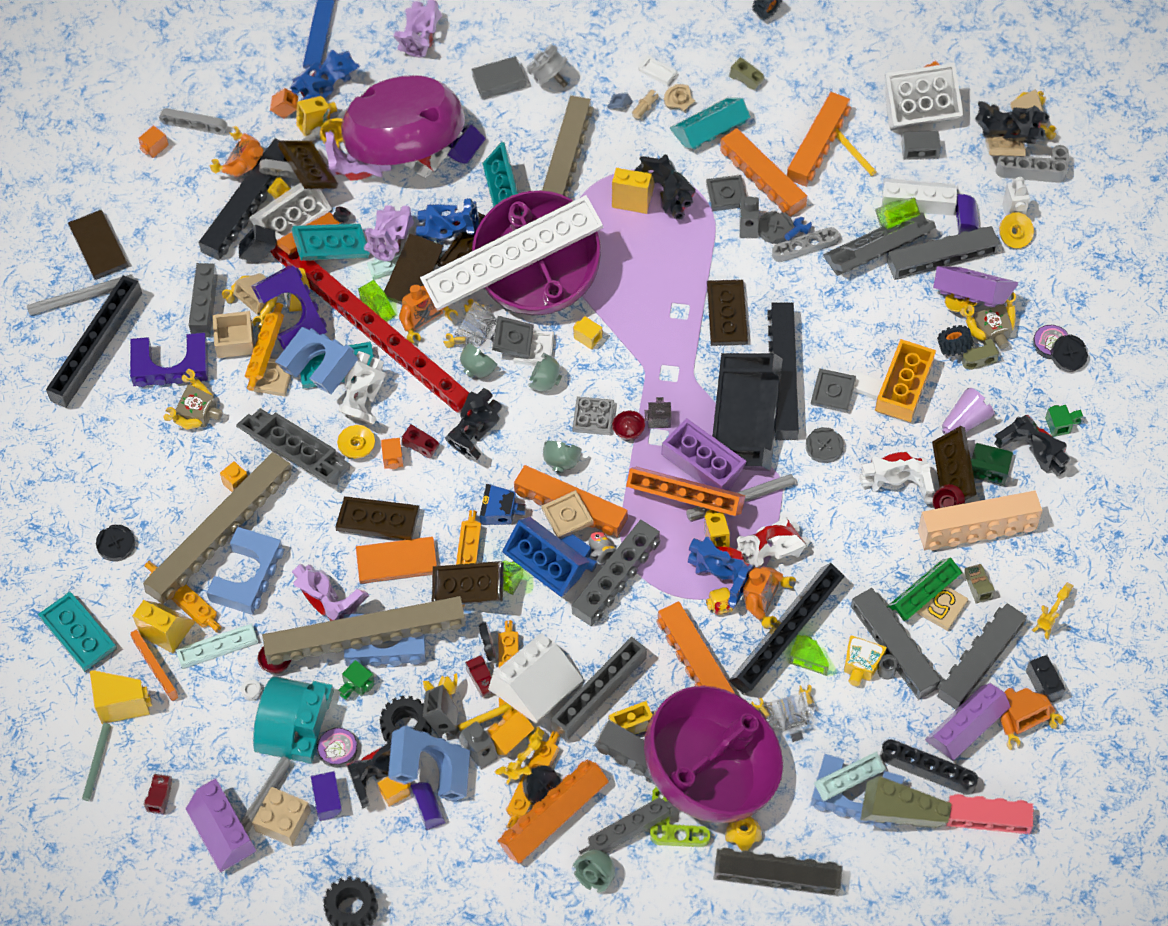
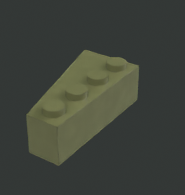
(902, 805)

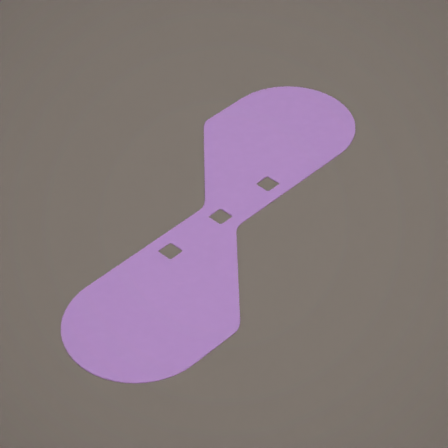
(641, 272)

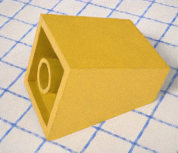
(632, 190)
(161, 625)
(118, 697)

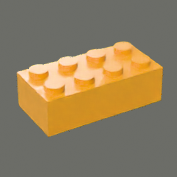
(905, 380)

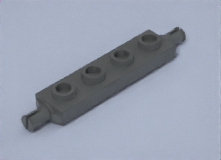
(629, 826)

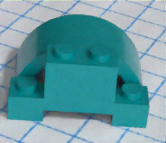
(290, 708)

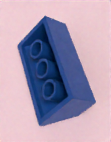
(545, 556)

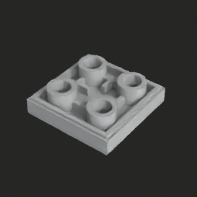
(593, 415)

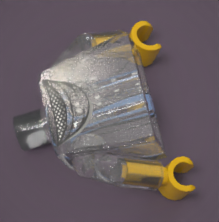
(475, 327)
(789, 712)

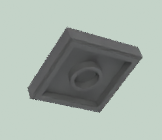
(725, 192)
(512, 337)
(833, 390)

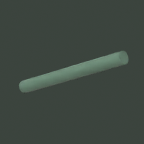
(96, 762)

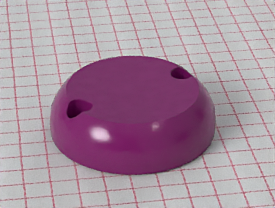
(402, 120)
(563, 272)
(712, 754)

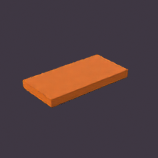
(396, 560)

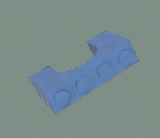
(307, 345)
(247, 595)
(407, 650)
(450, 758)
(839, 803)

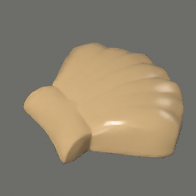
(678, 97)

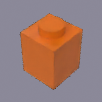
(284, 103)
(153, 141)
(392, 453)

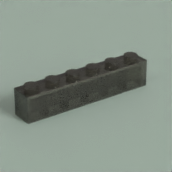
(778, 872)

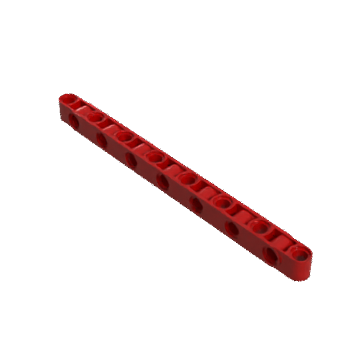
(378, 331)

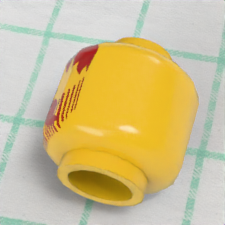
(718, 601)

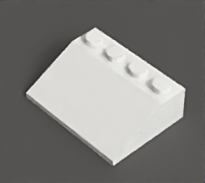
(922, 96)
(536, 678)

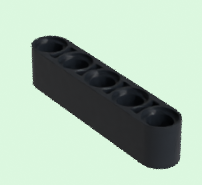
(934, 775)

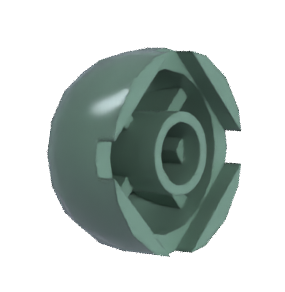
(476, 362)
(545, 374)
(561, 456)
(595, 870)

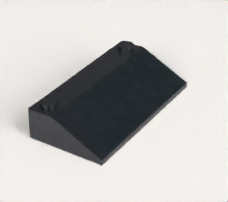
(748, 406)

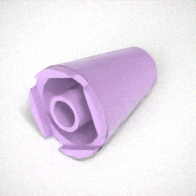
(968, 412)

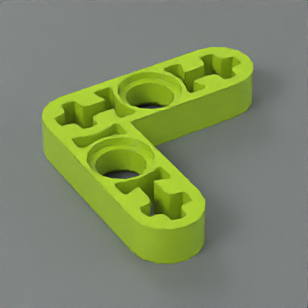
(669, 830)

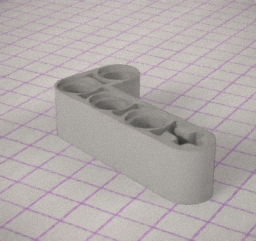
(1035, 168)

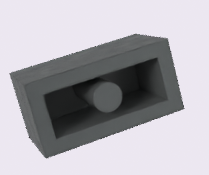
(920, 145)

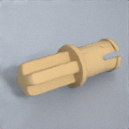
(644, 104)

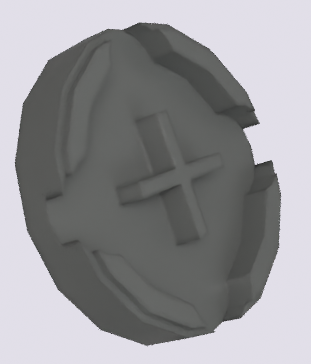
(774, 226)
(824, 445)

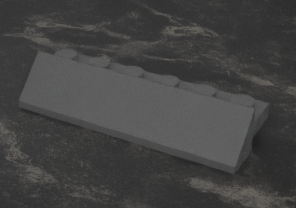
(877, 244)
(295, 445)

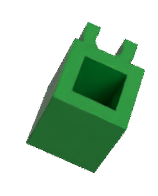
(1061, 421)
(356, 679)

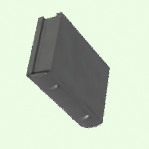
(498, 77)

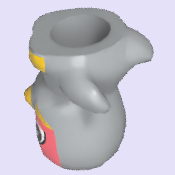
(601, 544)

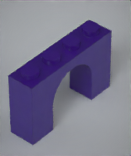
(289, 281)
(145, 372)

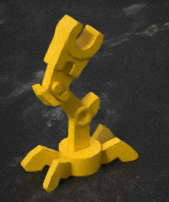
(1047, 619)
(514, 769)

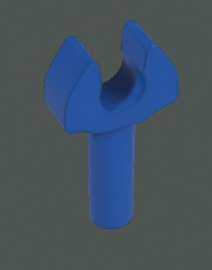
(798, 227)

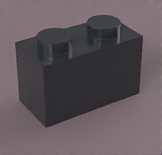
(257, 244)
(1045, 678)

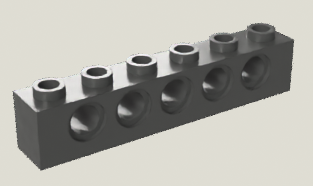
(641, 533)

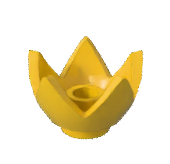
(335, 127)
(450, 685)
(744, 839)

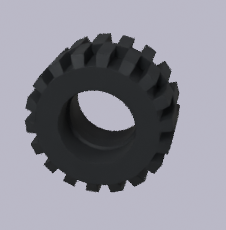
(400, 709)
(350, 889)

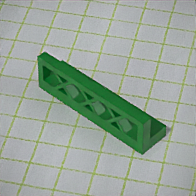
(925, 588)

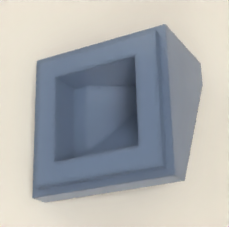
(619, 101)

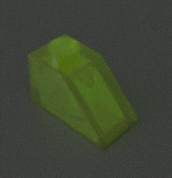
(897, 212)
(375, 298)
(512, 576)
(808, 655)

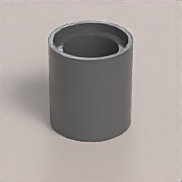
(887, 673)

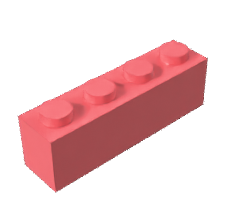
(990, 814)

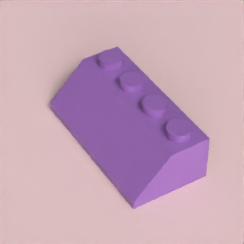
(973, 284)
(702, 456)
(969, 721)
(219, 826)

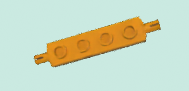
(264, 346)
(469, 540)
(192, 604)
(507, 647)
(543, 756)

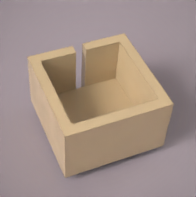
(233, 334)
(281, 816)

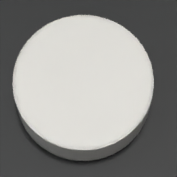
(251, 690)

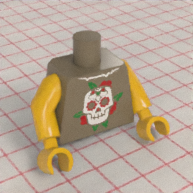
(992, 322)
(195, 405)

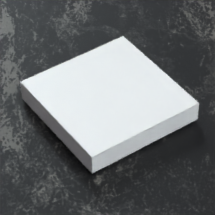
(541, 343)

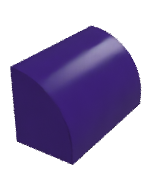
(466, 145)
(966, 213)
(326, 795)
(427, 805)

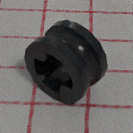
(341, 214)

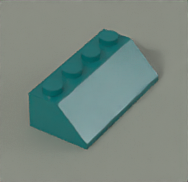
(711, 122)
(500, 175)

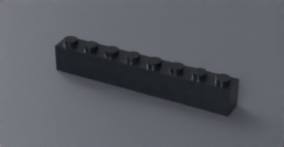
(240, 207)
(94, 341)
(783, 345)
(786, 628)

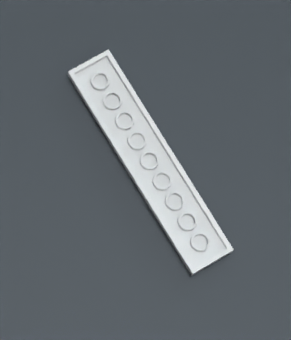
(511, 252)

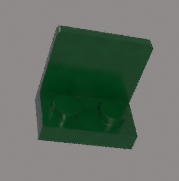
(991, 463)

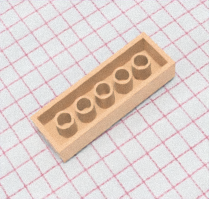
(979, 520)

